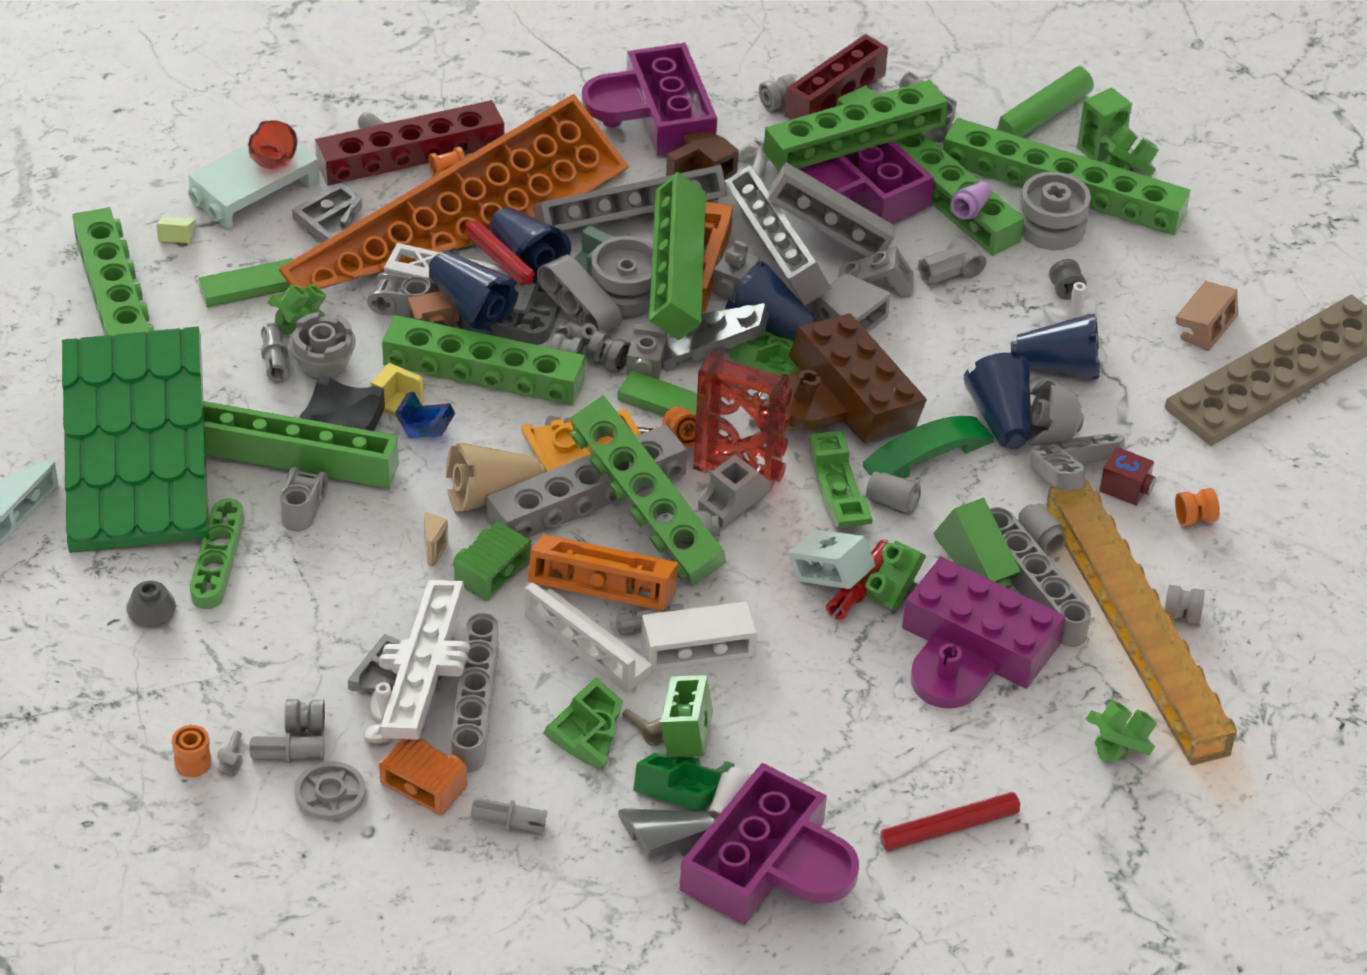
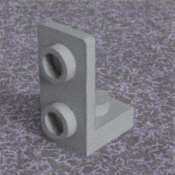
(883, 264)

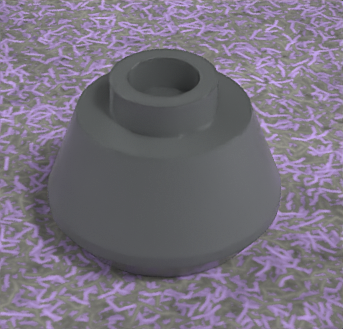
(150, 604)

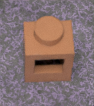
(433, 309)

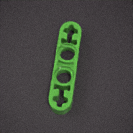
(212, 552)

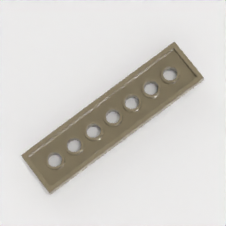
(1279, 384)

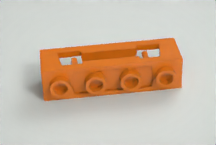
(716, 236)
(603, 572)

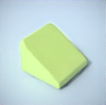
(175, 230)

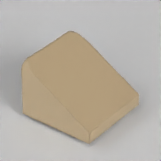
(435, 536)

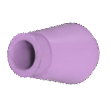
(970, 200)

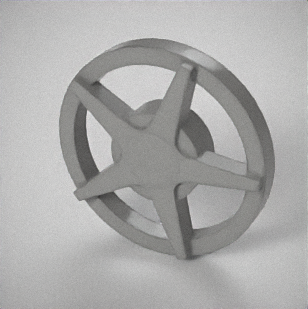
(330, 791)

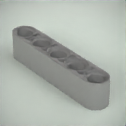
(1042, 579)
(475, 691)

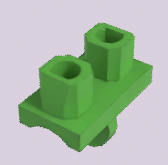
(1125, 156)
(296, 304)
(895, 575)
(1118, 735)

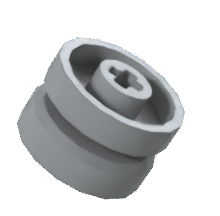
(1054, 210)
(624, 272)

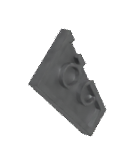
(716, 329)

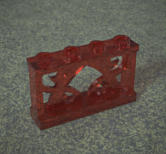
(722, 379)

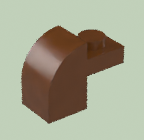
(703, 151)

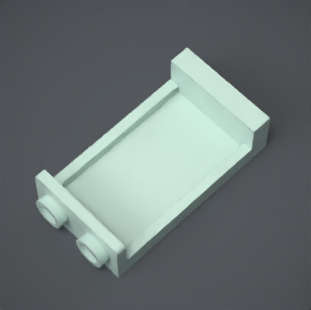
(239, 181)

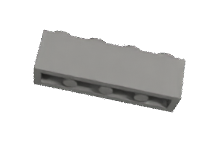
(830, 211)

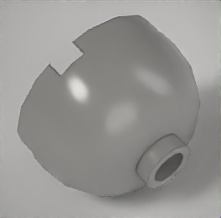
(1054, 413)

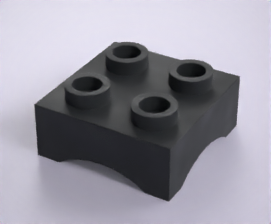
(345, 404)

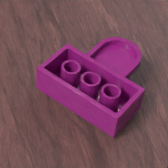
(660, 89)
(879, 180)
(975, 633)
(765, 841)

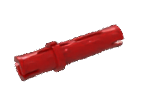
(846, 598)

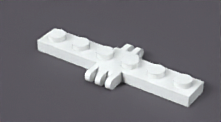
(423, 659)

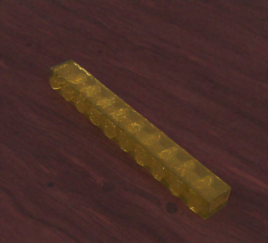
(1143, 626)

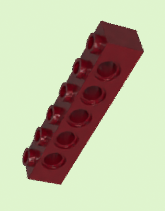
(406, 142)

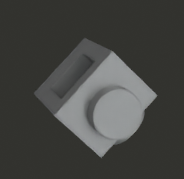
(647, 351)

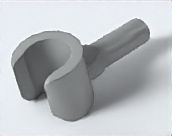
(229, 760)

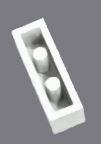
(698, 635)

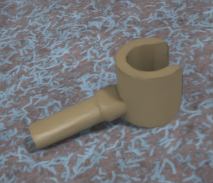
(651, 731)

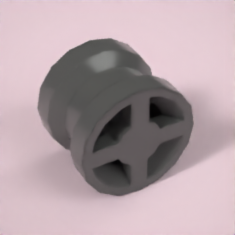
(1064, 276)

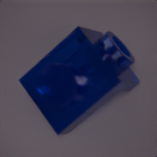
(423, 420)

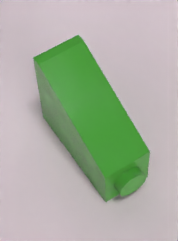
(977, 543)

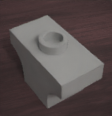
(733, 490)

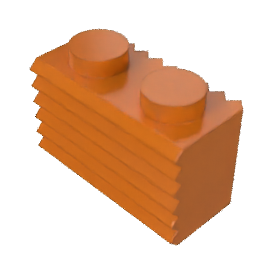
(424, 774)

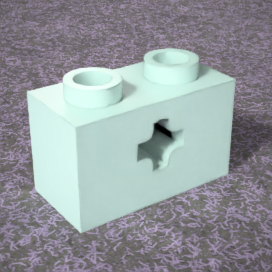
(831, 559)

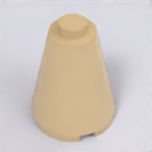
(483, 471)

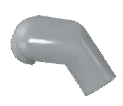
(571, 329)

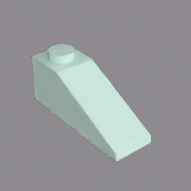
(23, 494)

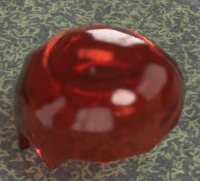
(272, 144)

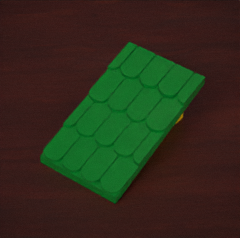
(134, 439)

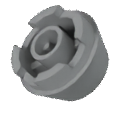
(322, 344)

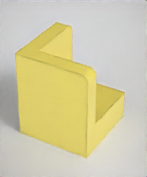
(396, 385)

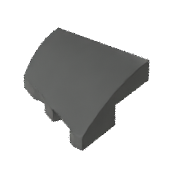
(665, 829)

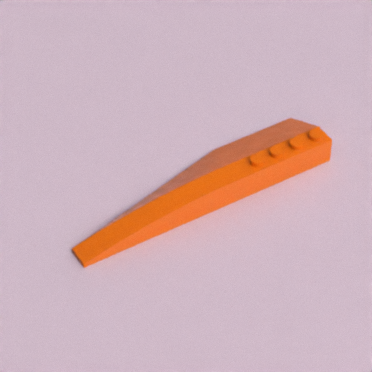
(538, 161)

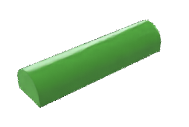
(1047, 103)

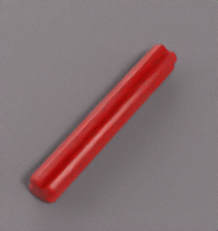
(499, 253)
(949, 821)

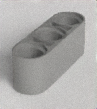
(578, 294)

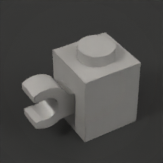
(732, 269)

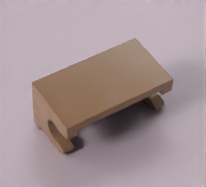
(1208, 314)

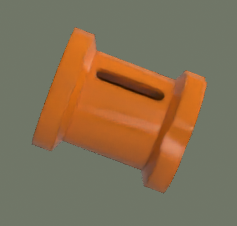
(439, 163)

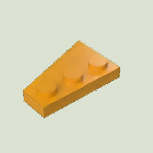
(555, 446)

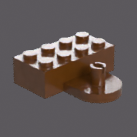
(849, 381)

